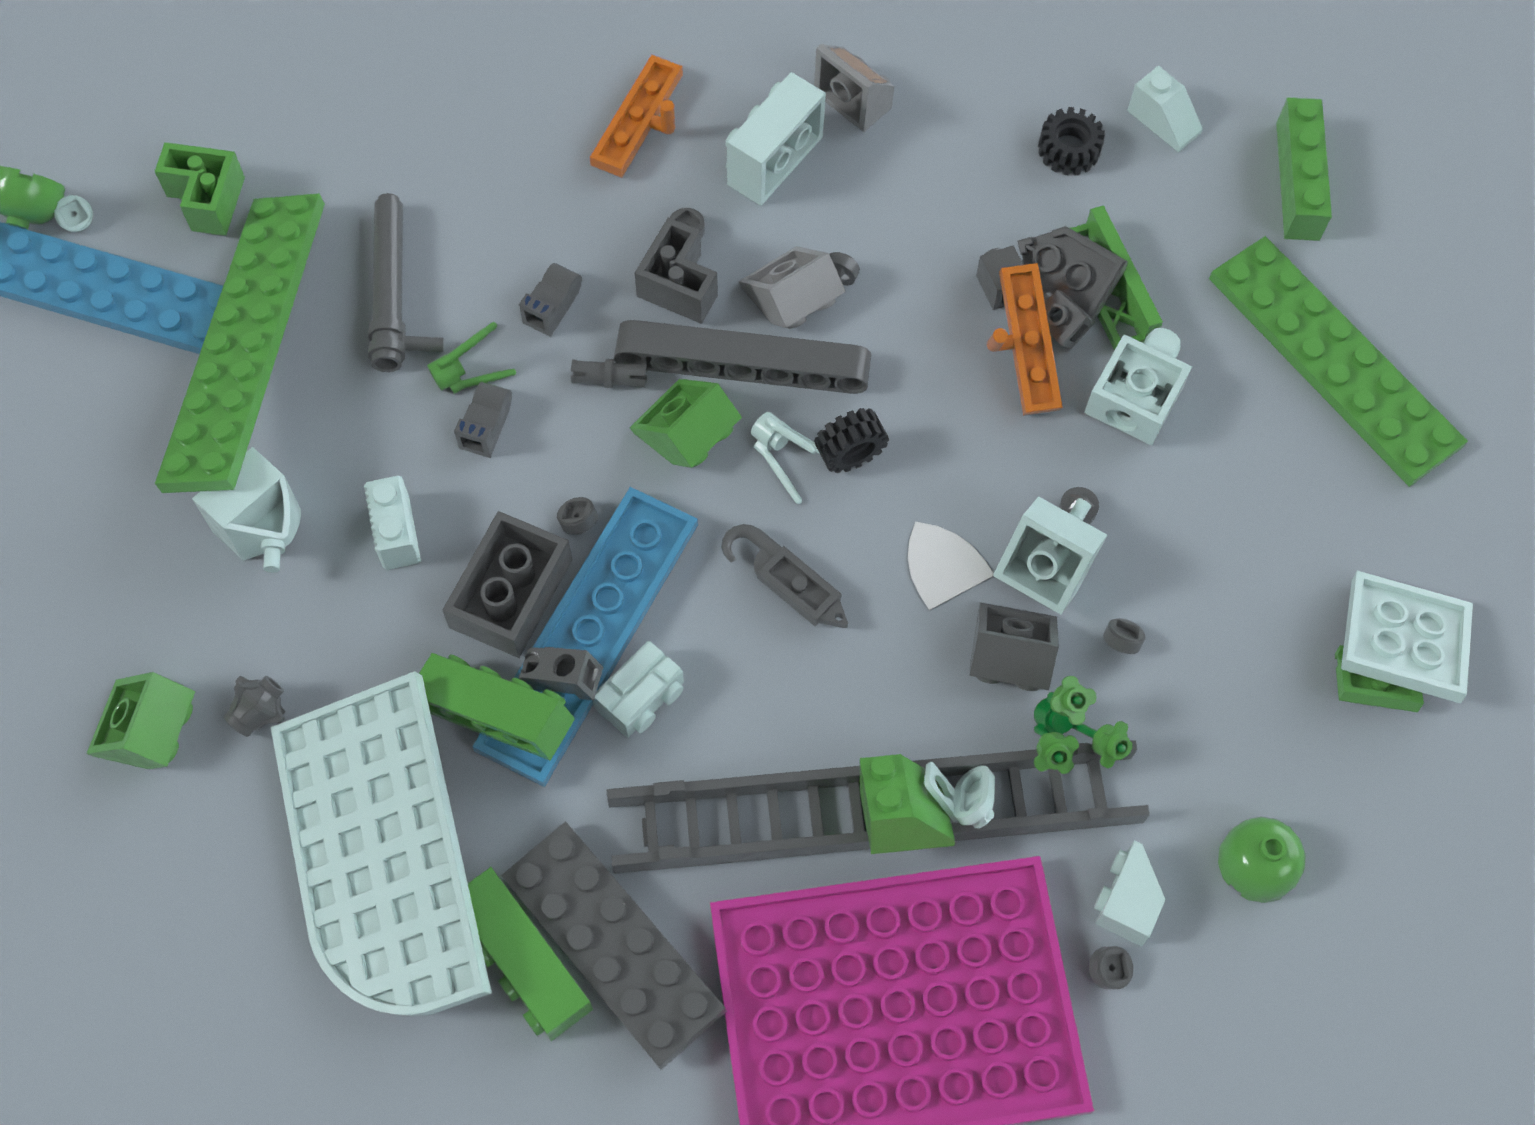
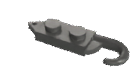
(790, 577)

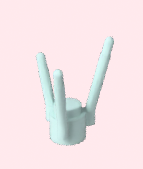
(775, 434)

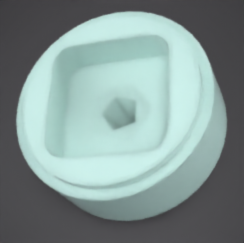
(73, 213)

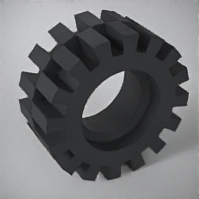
(1071, 125)
(851, 440)

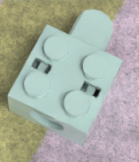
(1140, 385)

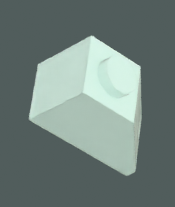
(1165, 108)

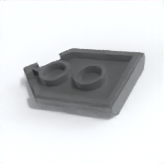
(1074, 267)

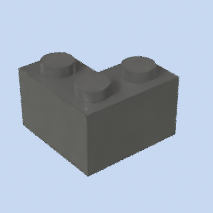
(672, 277)

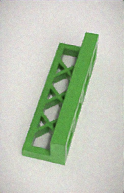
(1130, 288)

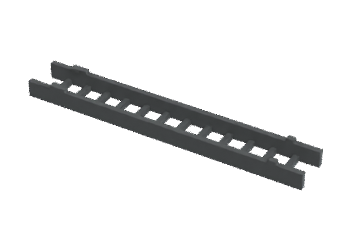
(673, 791)

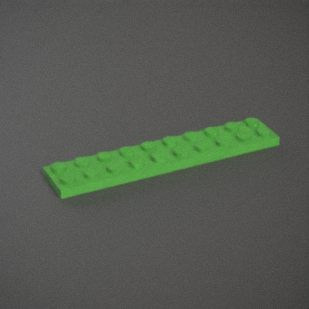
(240, 346)

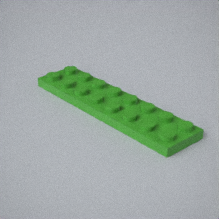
(1338, 361)

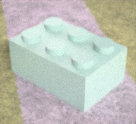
(775, 138)

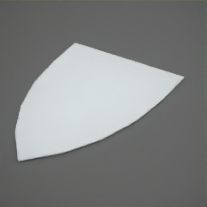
(943, 564)

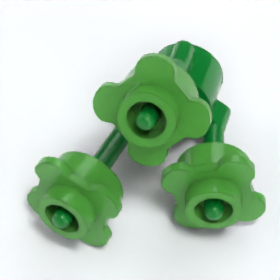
(1066, 710)

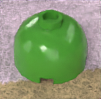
(28, 198)
(1262, 859)

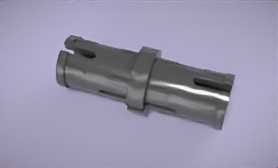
(608, 373)

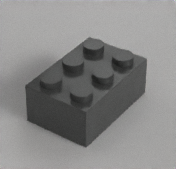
(508, 584)

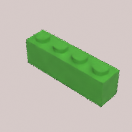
(1303, 169)
(496, 706)
(525, 959)

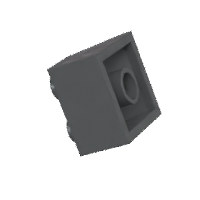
(1014, 647)

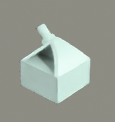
(256, 515)
(1050, 553)

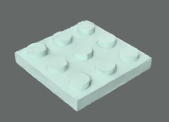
(1408, 637)

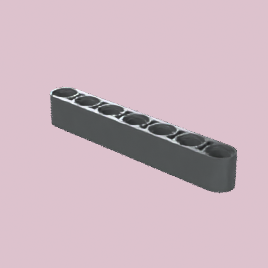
(744, 356)

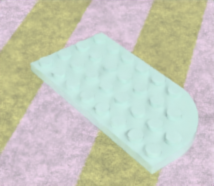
(380, 852)

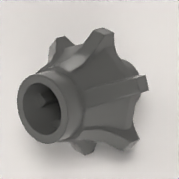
(255, 705)

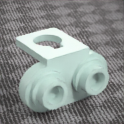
(970, 800)

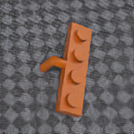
(638, 116)
(1028, 339)

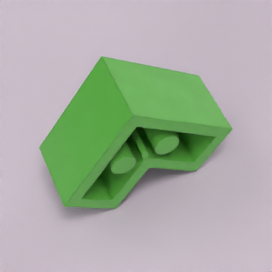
(206, 183)

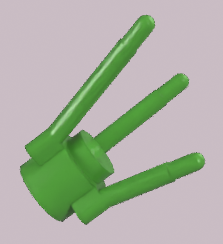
(448, 369)

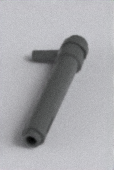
(386, 328)

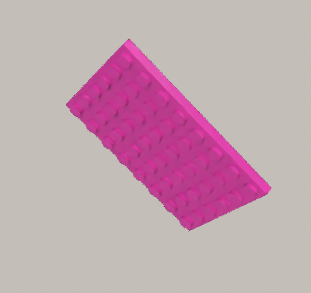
(901, 1002)

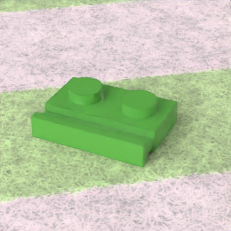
(1373, 692)

